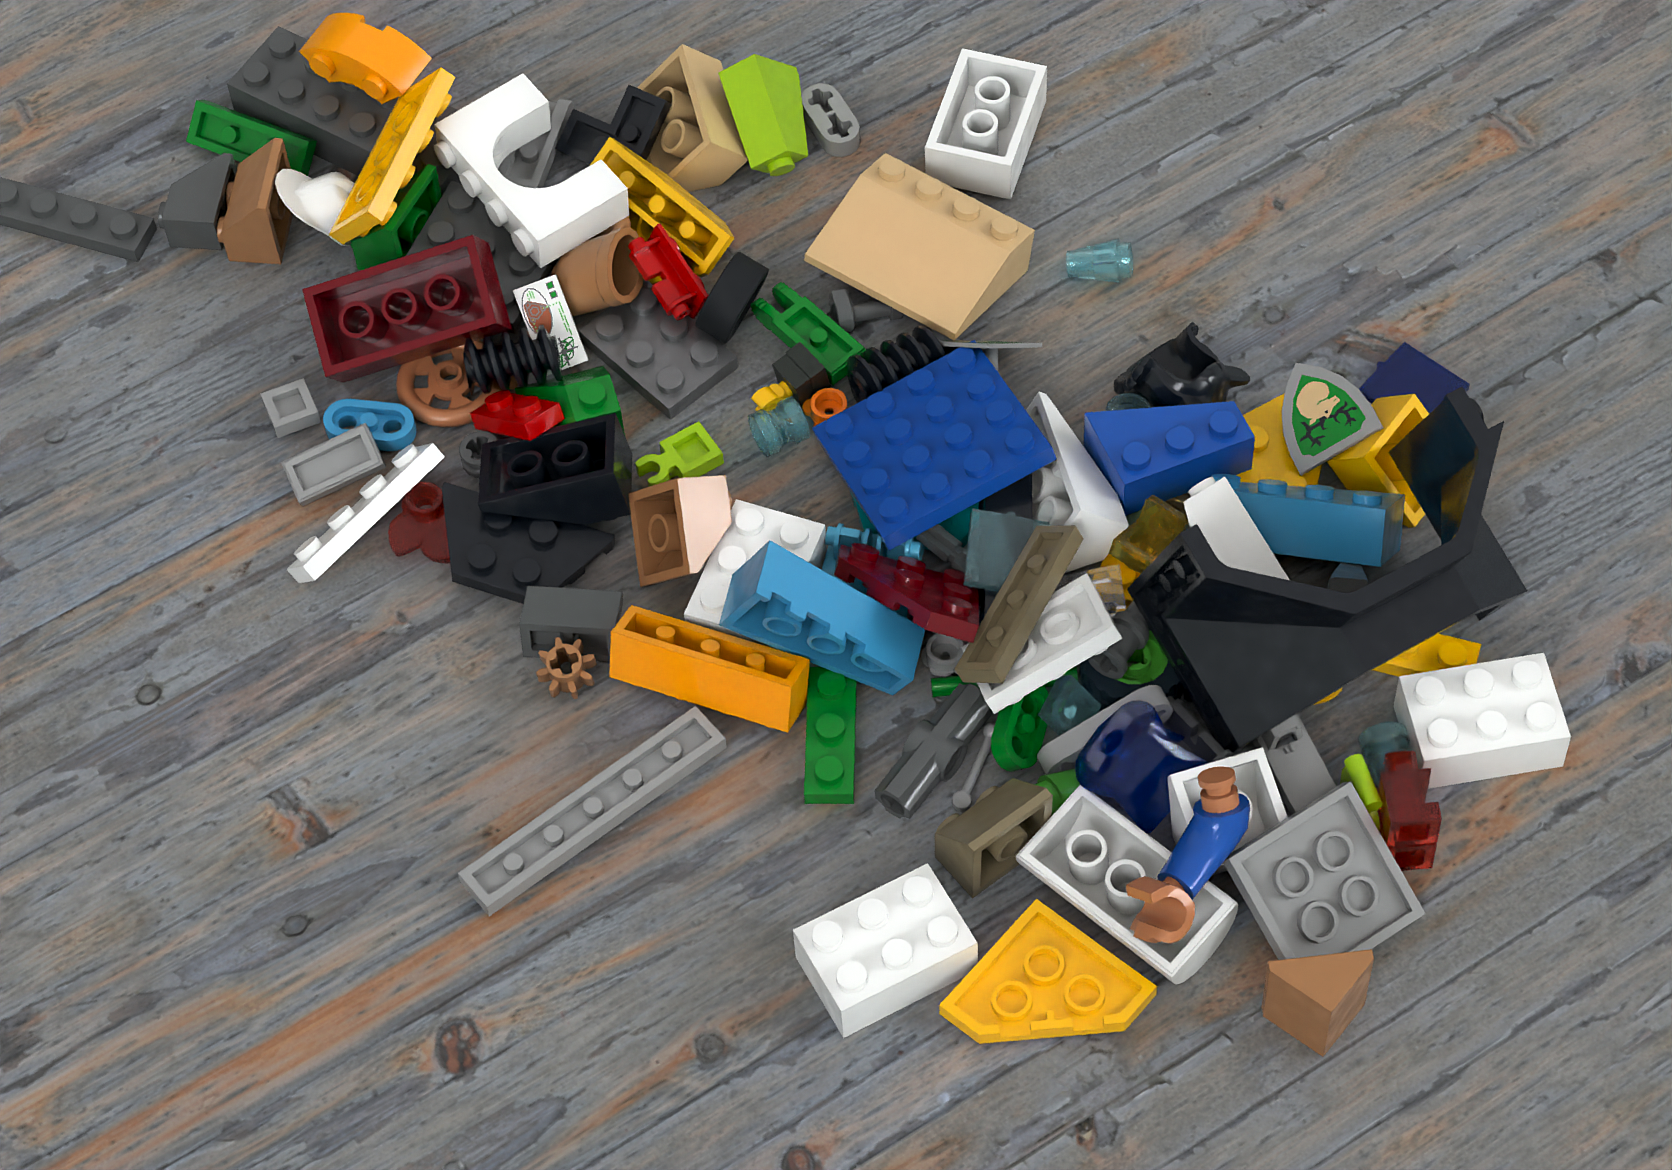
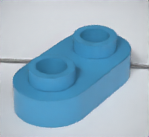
(380, 418)

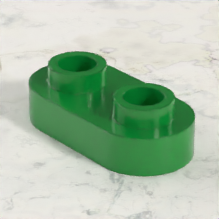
(1019, 732)

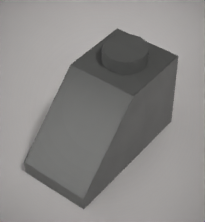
(196, 205)

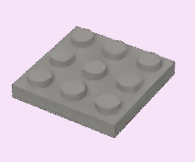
(1324, 880)

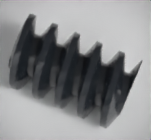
(512, 359)
(892, 362)

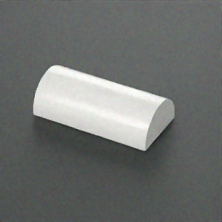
(1090, 857)

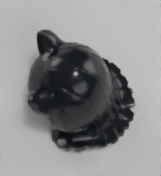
(1181, 373)

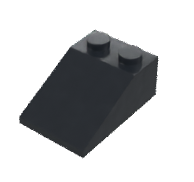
(562, 475)

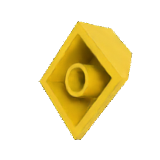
(1368, 463)

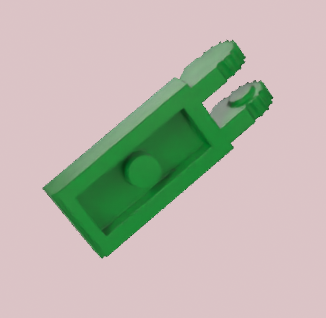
(811, 326)

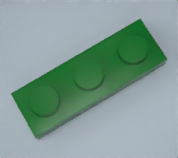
(242, 135)
(830, 738)

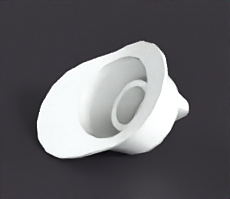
(315, 199)

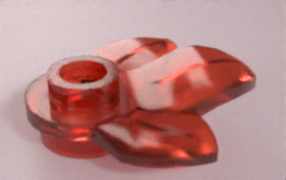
(421, 527)

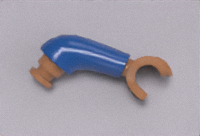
(1208, 840)

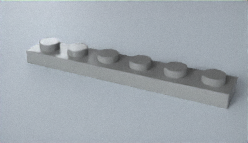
(592, 810)

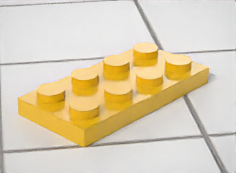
(392, 156)

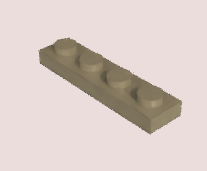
(1019, 604)

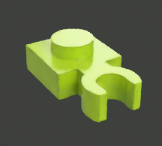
(682, 455)

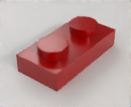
(516, 415)

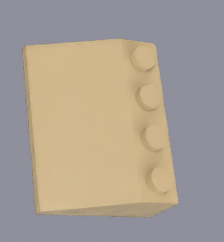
(922, 246)

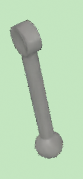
(962, 799)

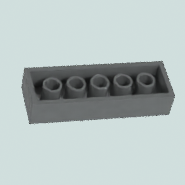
(342, 118)

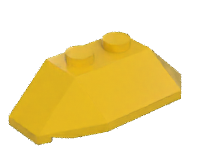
(659, 199)

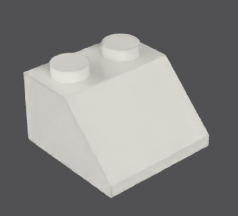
(1253, 780)

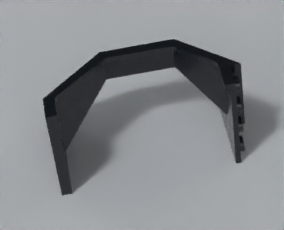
(1273, 646)

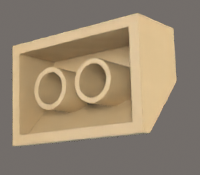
(699, 136)

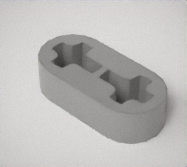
(838, 116)

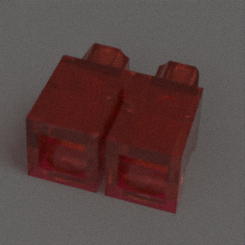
(1405, 818)

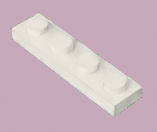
(351, 523)

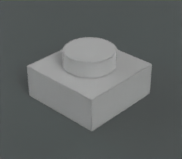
(290, 408)

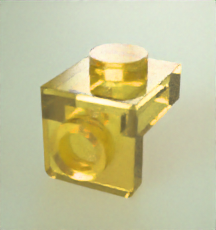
(1149, 534)

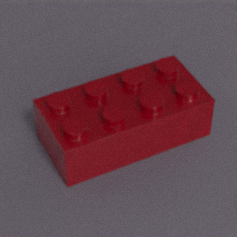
(406, 309)

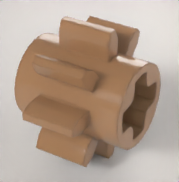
(553, 671)

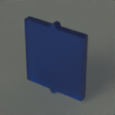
(1412, 373)

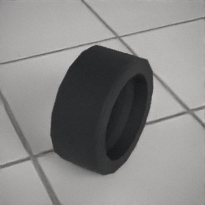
(731, 297)

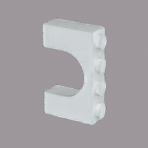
(540, 220)

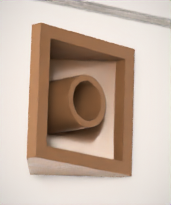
(1317, 995)

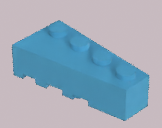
(1323, 520)
(822, 619)

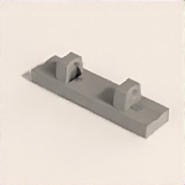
(1295, 766)

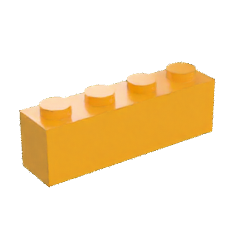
(709, 668)

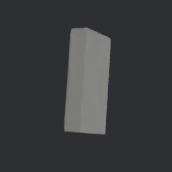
(333, 464)

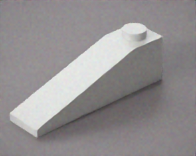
(1074, 488)

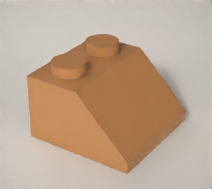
(256, 216)
(678, 525)

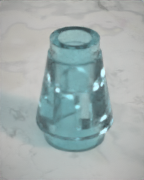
(1102, 261)

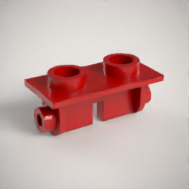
(680, 290)

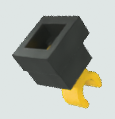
(797, 376)

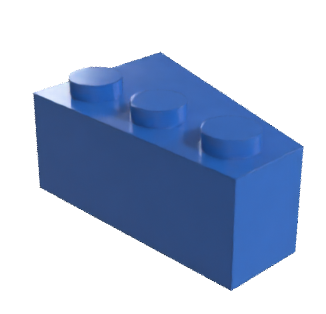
(1167, 448)

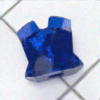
(1131, 762)

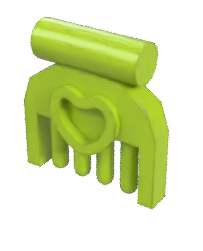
(1359, 775)

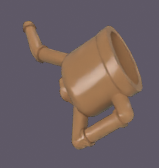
(599, 273)

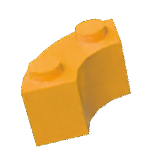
(364, 56)

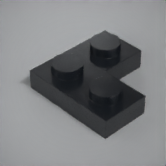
(634, 126)

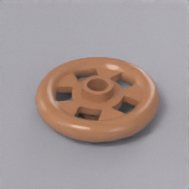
(453, 390)

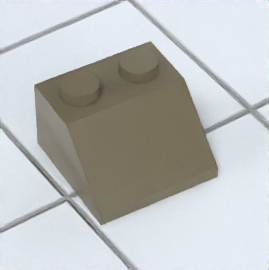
(988, 836)

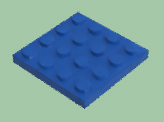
(933, 444)

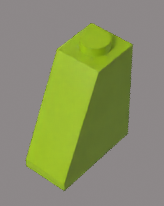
(767, 112)

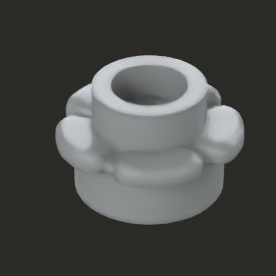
(938, 646)

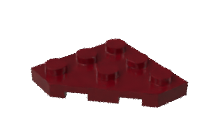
(933, 598)

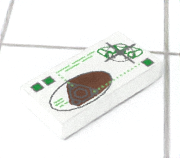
(546, 305)

